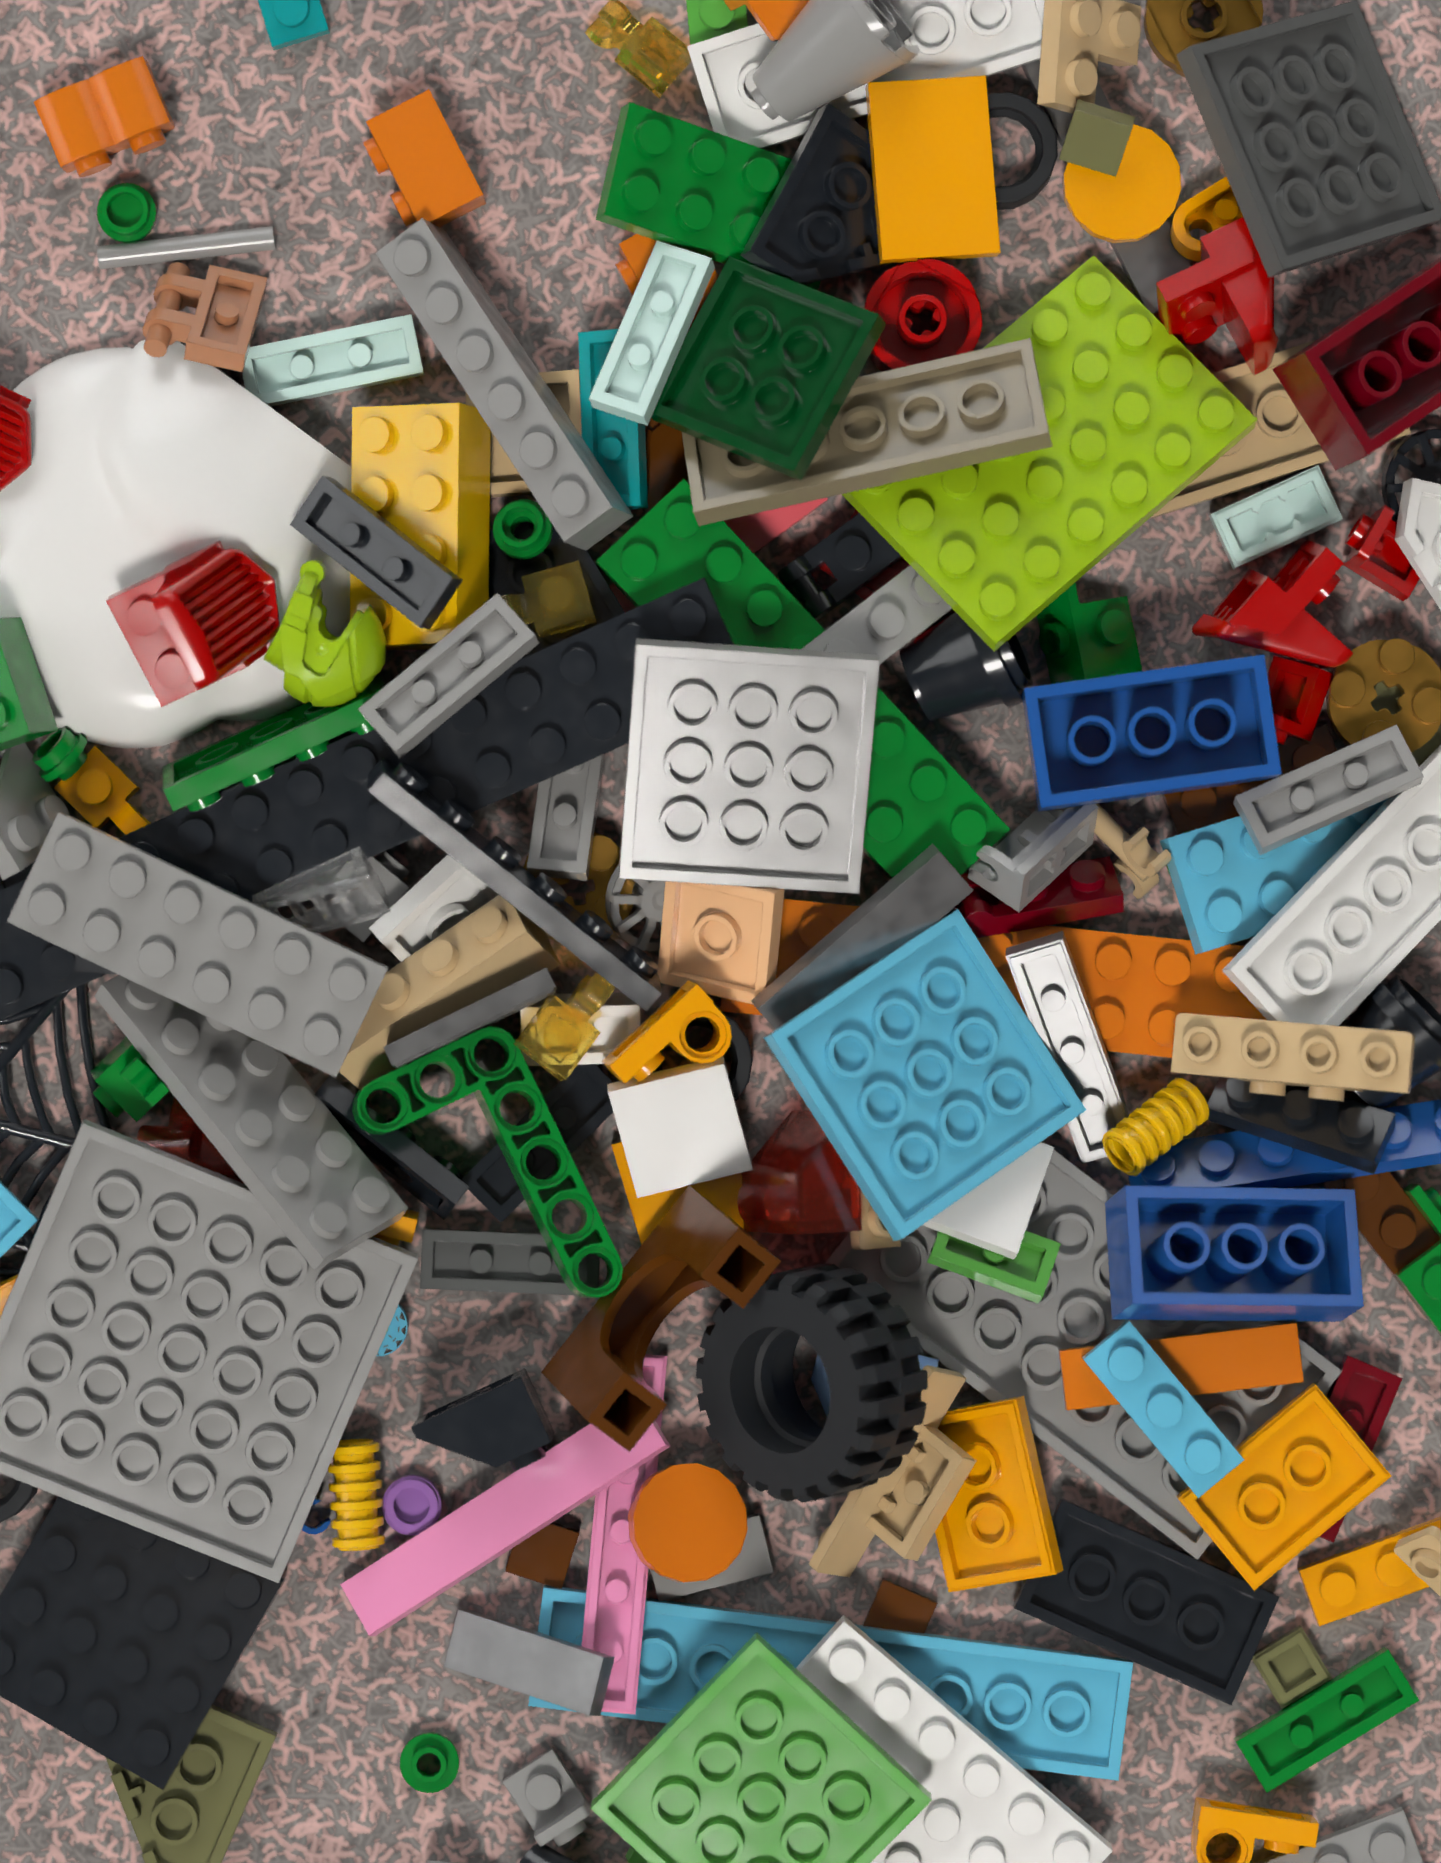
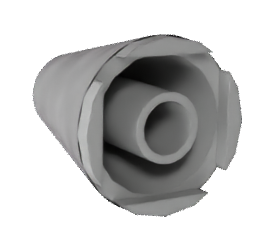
(830, 53)

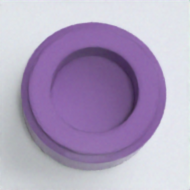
(411, 1504)

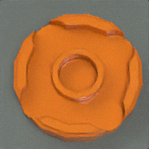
(687, 1522)

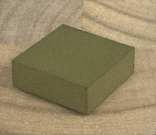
(1097, 137)
(1291, 1666)

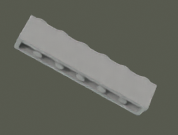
(504, 385)

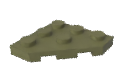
(205, 1795)

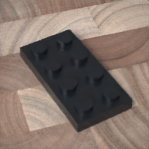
(1149, 1603)

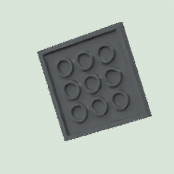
(1311, 137)

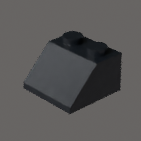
(492, 1424)

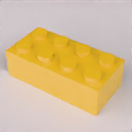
(431, 481)

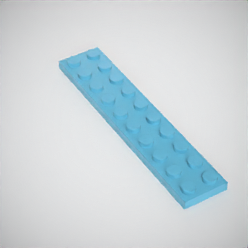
(1032, 1702)

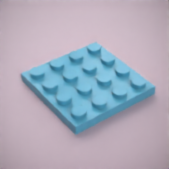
(925, 1075)

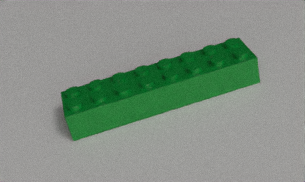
(912, 787)

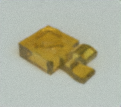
(647, 50)
(553, 600)
(561, 1031)

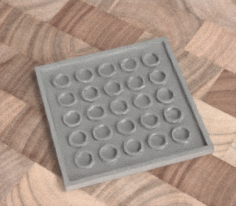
(184, 1353)

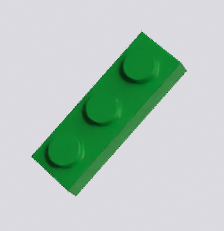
(1326, 1719)

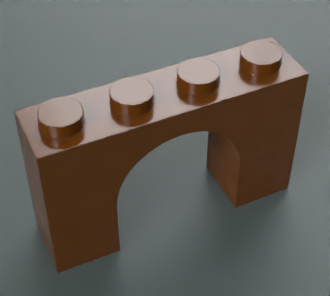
(604, 1356)

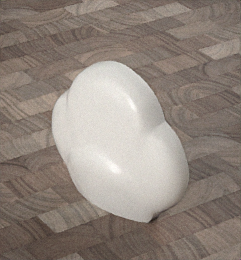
(124, 478)

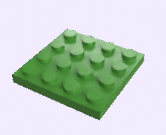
(760, 1776)

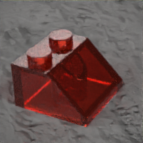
(799, 1183)

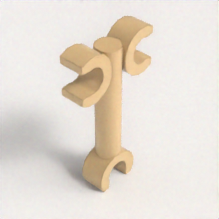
(1134, 853)

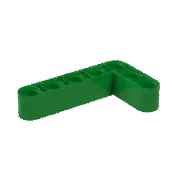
(513, 1141)

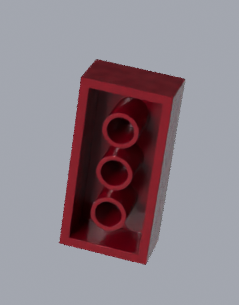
(1371, 371)

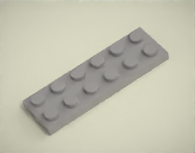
(197, 944)
(260, 1122)

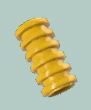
(1155, 1126)
(356, 1495)

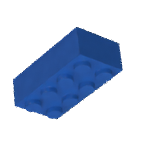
(1151, 732)
(1233, 1254)

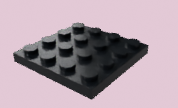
(124, 1636)

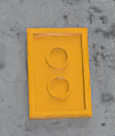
(932, 169)
(1293, 1485)
(1001, 1515)

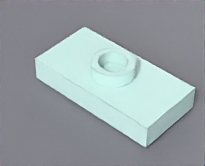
(1275, 517)

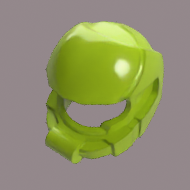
(313, 660)

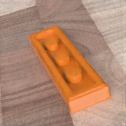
(1200, 1362)

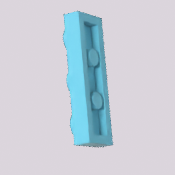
(1163, 1408)

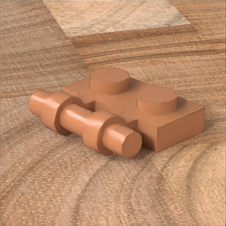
(223, 320)

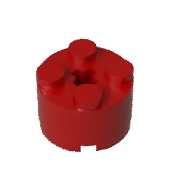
(927, 287)

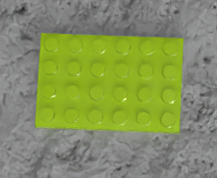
(1127, 433)

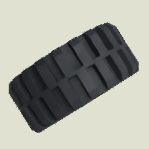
(869, 1373)

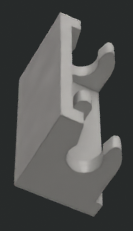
(1034, 854)

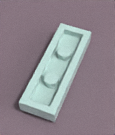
(652, 333)
(333, 361)

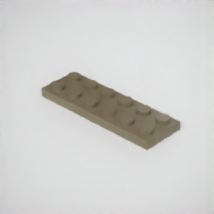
(890, 431)

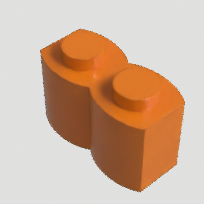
(105, 116)

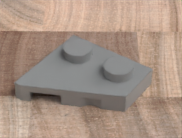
(26, 810)

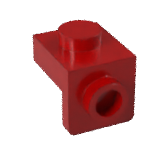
(1378, 555)
(1296, 697)

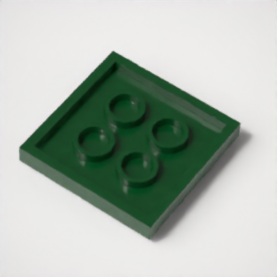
(767, 367)

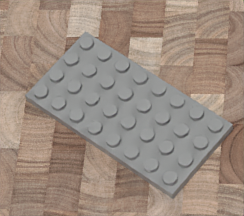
(1013, 1344)

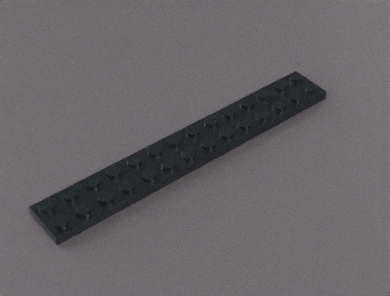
(513, 734)

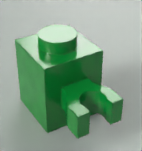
(127, 1082)

